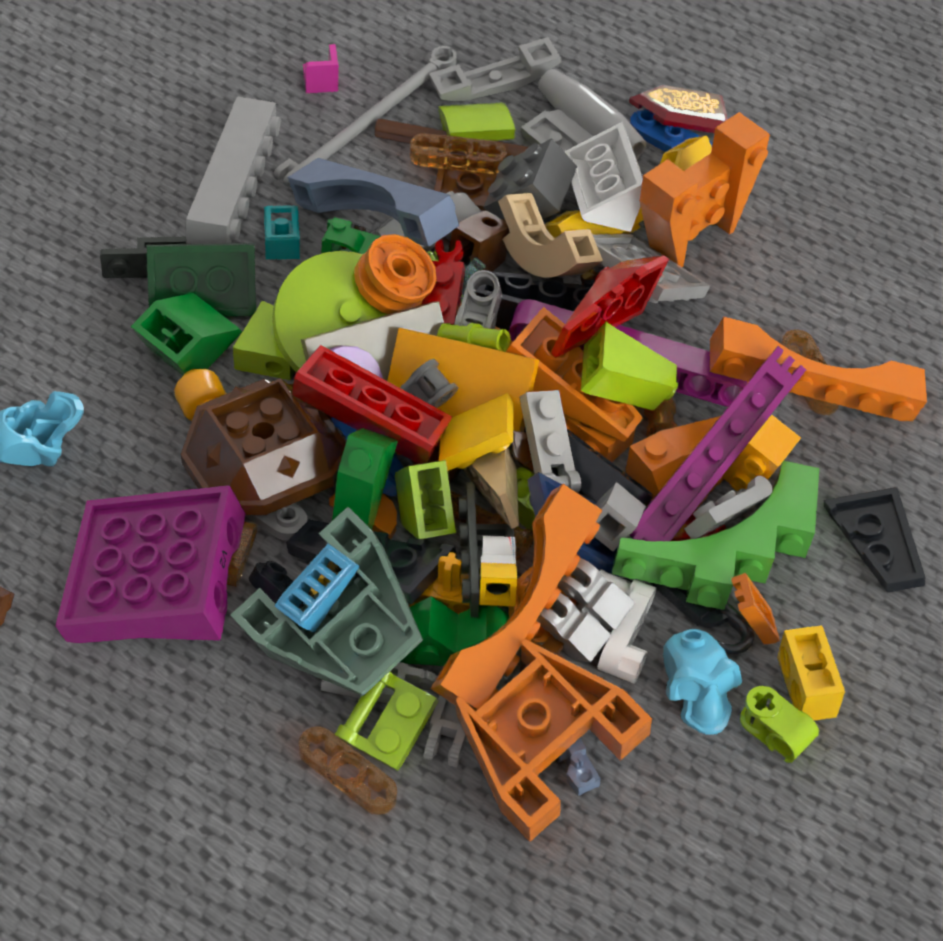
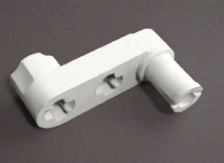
(619, 654)

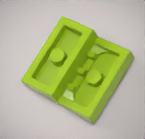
(478, 121)

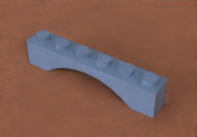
(333, 186)

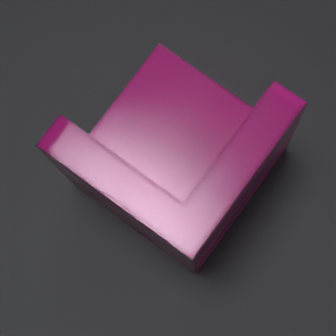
(322, 75)

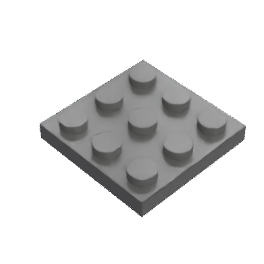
(674, 282)

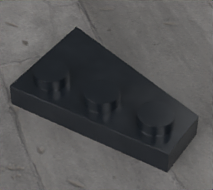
(880, 535)

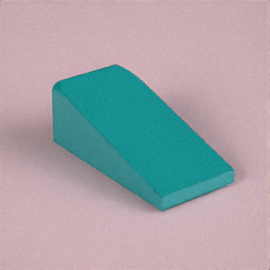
(281, 235)

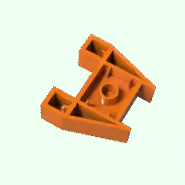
(709, 192)
(538, 721)

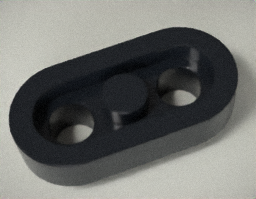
(272, 580)

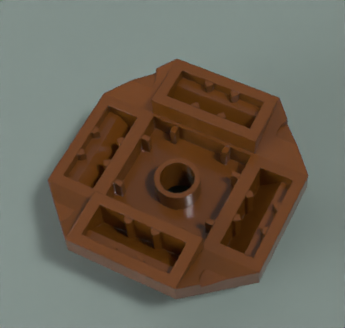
(263, 447)

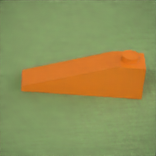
(566, 375)
(661, 454)

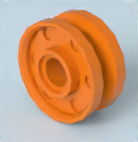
(395, 274)

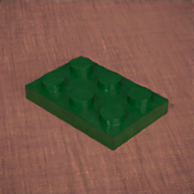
(214, 272)

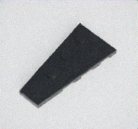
(411, 560)

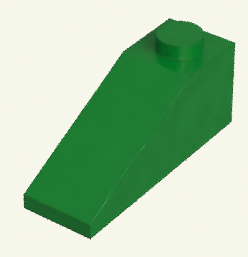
(363, 474)

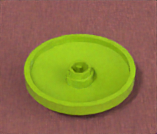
(316, 300)

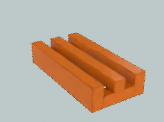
(755, 609)

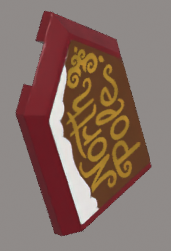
(683, 107)

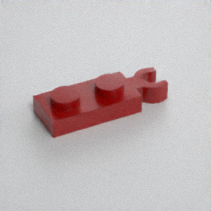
(449, 281)

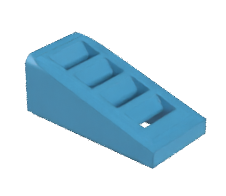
(299, 589)

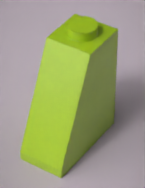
(626, 370)

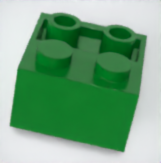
(185, 332)

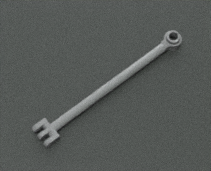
(437, 62)

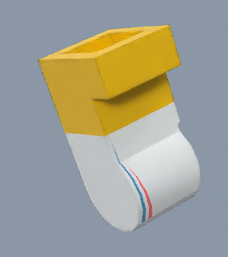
(498, 566)

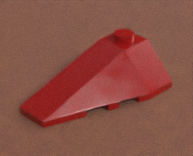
(614, 298)

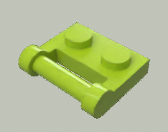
(397, 726)

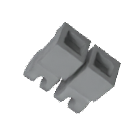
(599, 608)

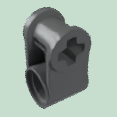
(430, 384)

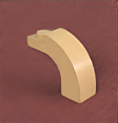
(537, 250)

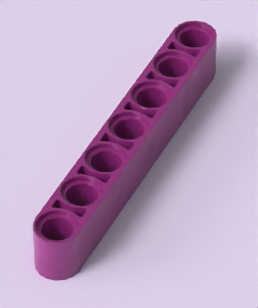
(692, 362)

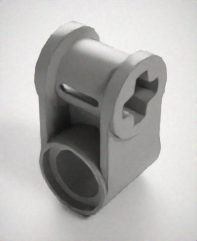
(480, 309)

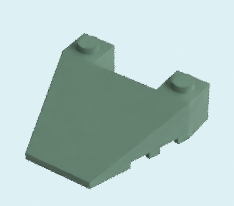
(362, 632)

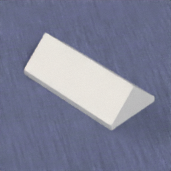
(607, 179)

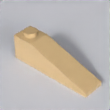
(497, 481)

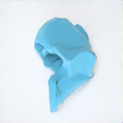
(35, 430)
(701, 677)

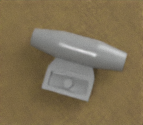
(577, 115)

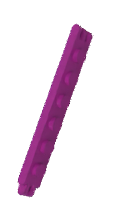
(717, 449)

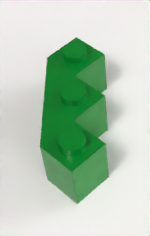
(448, 632)

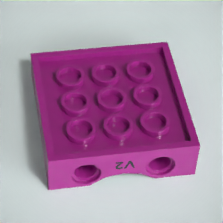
(152, 567)

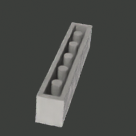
(233, 173)

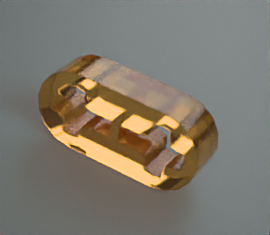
(241, 555)

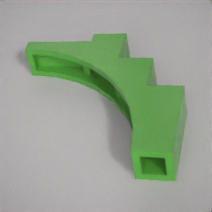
(708, 563)

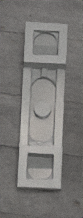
(509, 74)

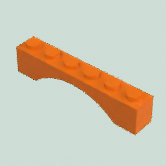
(883, 390)
(558, 534)

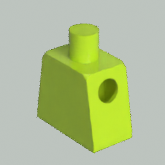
(257, 348)
(425, 499)

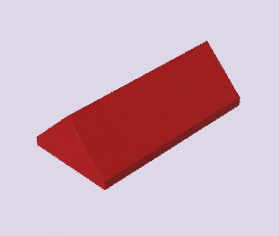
(370, 403)

